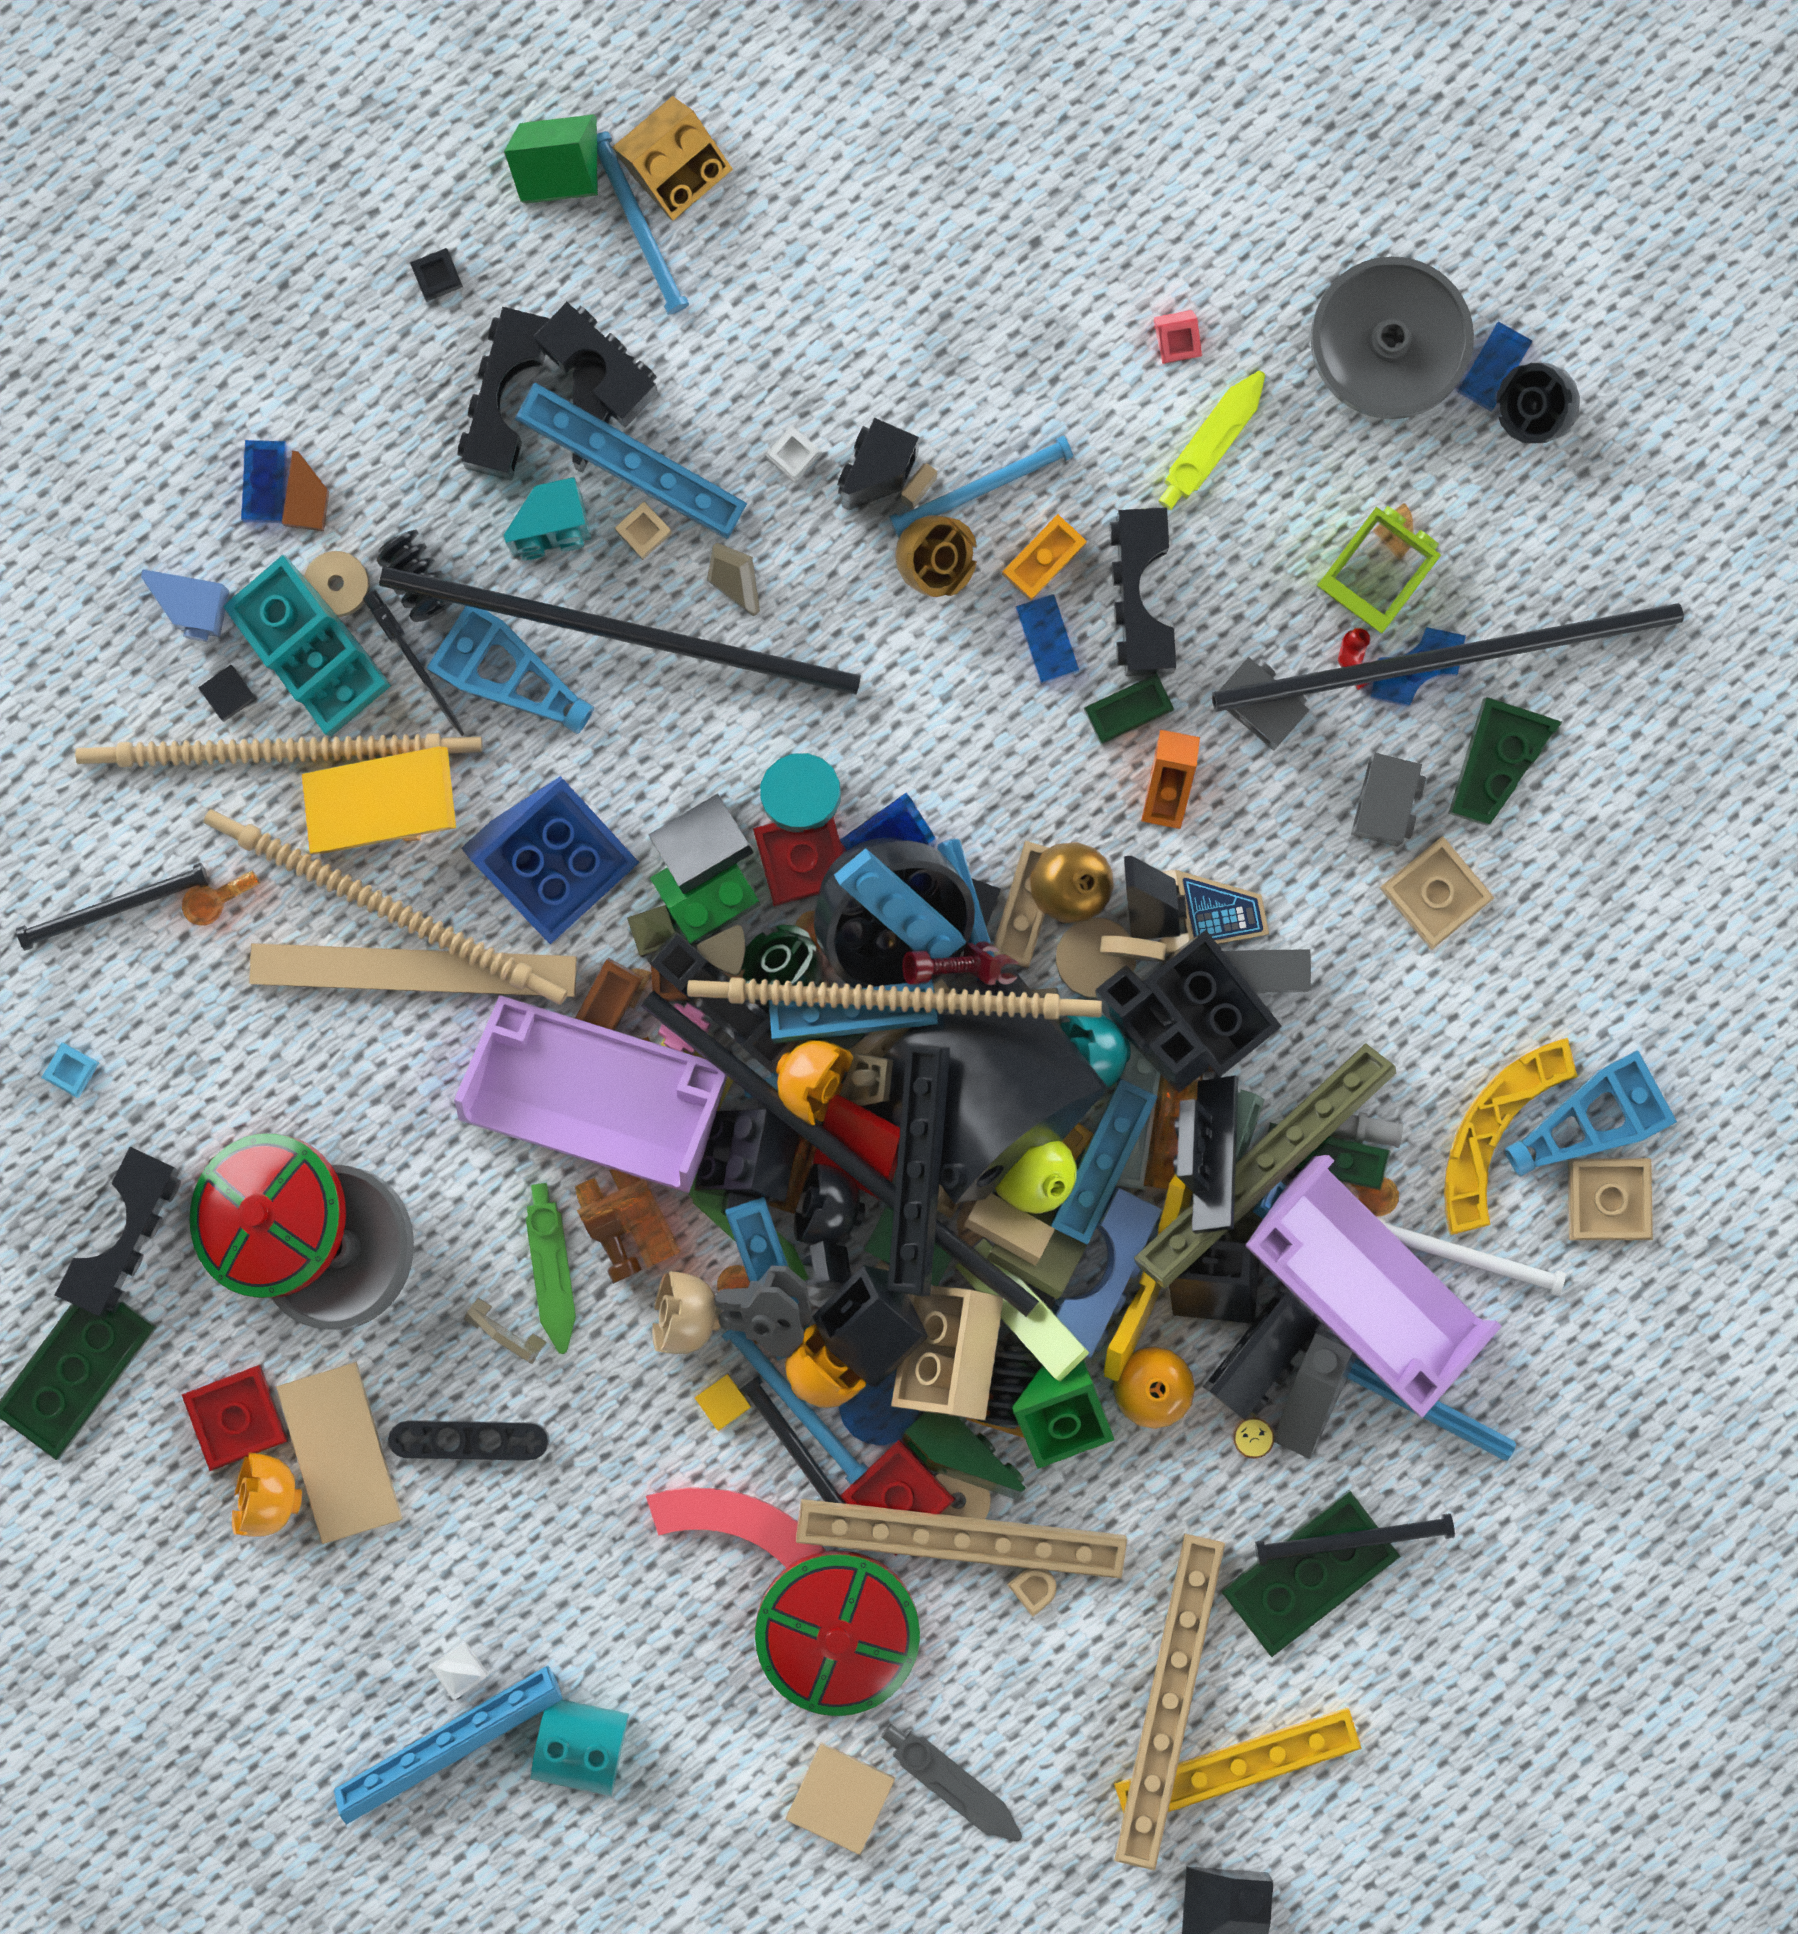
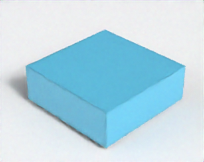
(70, 1070)

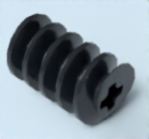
(402, 555)
(1010, 1384)

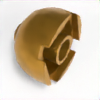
(936, 555)
(1072, 882)

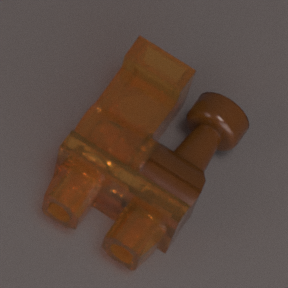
(626, 1211)

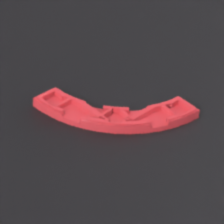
(733, 1514)

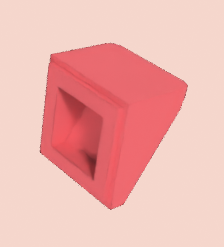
(1178, 336)

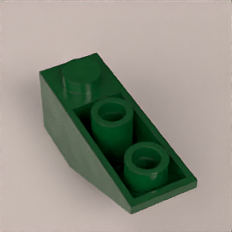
(955, 1451)

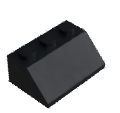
(1212, 1001)
(1263, 1356)

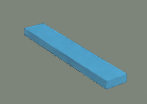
(630, 461)
(447, 1744)

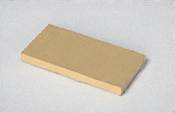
(339, 1453)

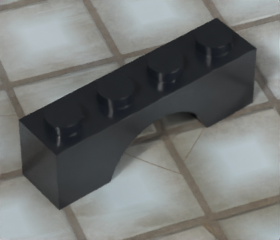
(491, 444)
(1146, 643)
(743, 1022)
(98, 1280)

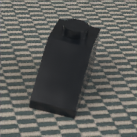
(1152, 901)

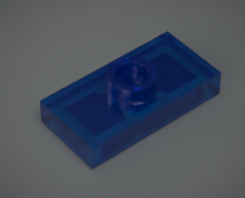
(264, 481)

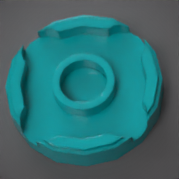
(800, 792)

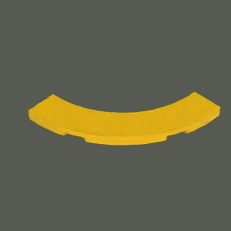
(1487, 1120)
(1140, 1309)

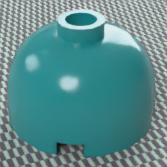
(1100, 1044)

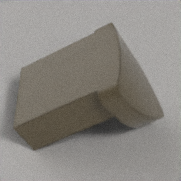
(725, 950)

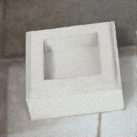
(793, 454)

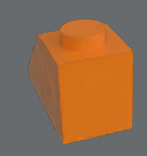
(1170, 779)

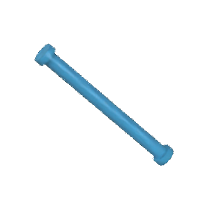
(674, 300)
(981, 486)
(797, 1406)

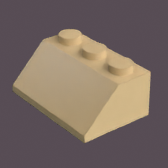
(955, 1363)

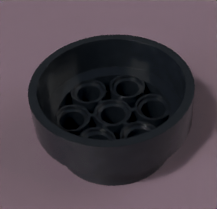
(861, 945)

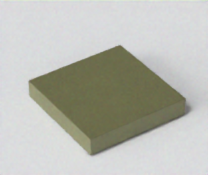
(1054, 1266)

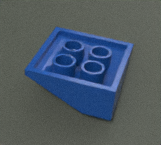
(550, 857)

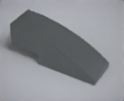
(1274, 969)

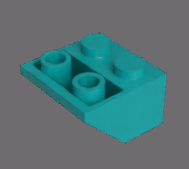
(549, 519)

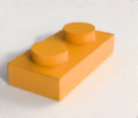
(1044, 557)

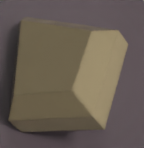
(734, 576)
(868, 1080)

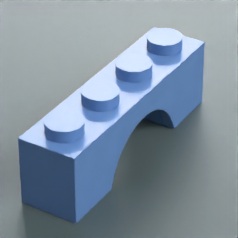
(1125, 1229)

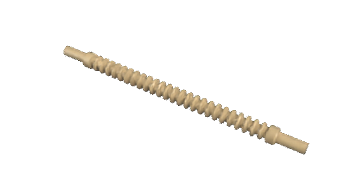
(126, 754)
(250, 838)
(1050, 1006)

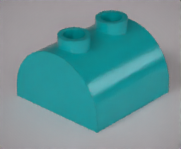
(579, 1747)

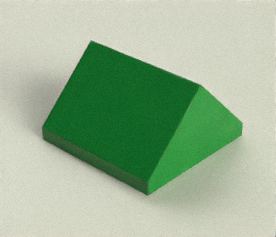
(554, 159)

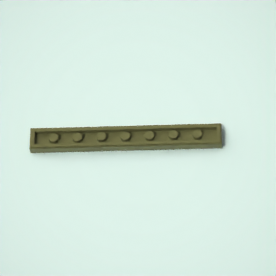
(1273, 1159)

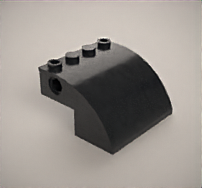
(1006, 1089)

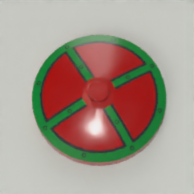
(267, 1216)
(837, 1633)

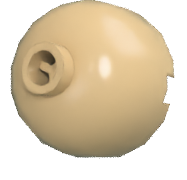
(685, 1314)

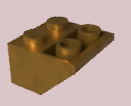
(673, 157)

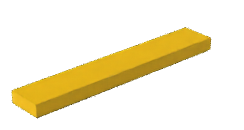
(1259, 1759)

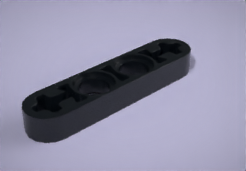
(469, 1445)

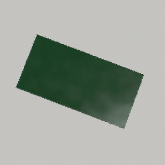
(72, 1375)
(1297, 1592)

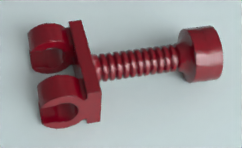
(919, 966)

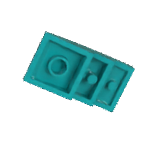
(306, 645)

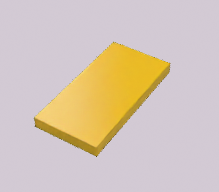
(379, 800)

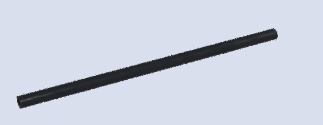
(619, 630)
(1447, 657)
(832, 1148)

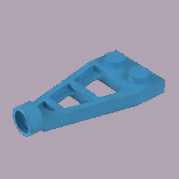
(468, 645)
(1636, 1096)

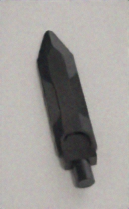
(395, 633)

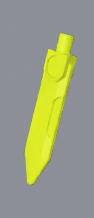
(1213, 439)

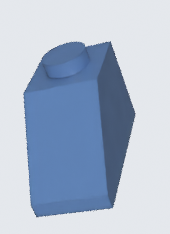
(189, 603)

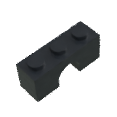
(572, 338)
(1165, 1045)

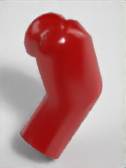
(1353, 649)

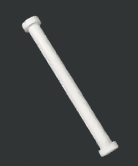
(1479, 1259)

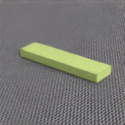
(1040, 1330)

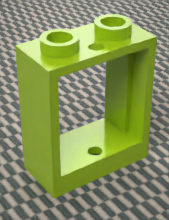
(1394, 523)

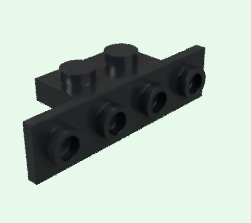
(1208, 1152)

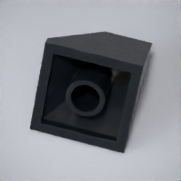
(1226, 1901)

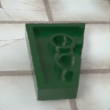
(1497, 757)

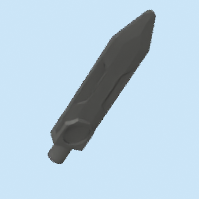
(952, 1784)

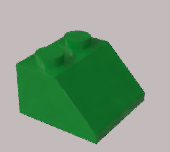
(709, 904)
(1062, 1416)

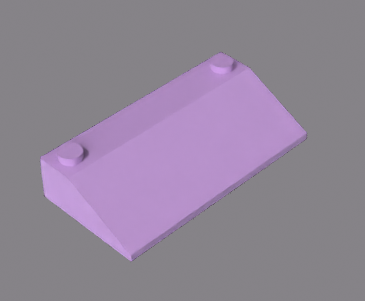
(591, 1093)
(1368, 1287)

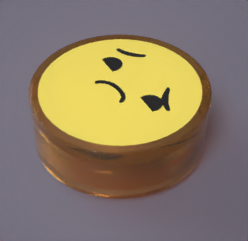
(1253, 1437)

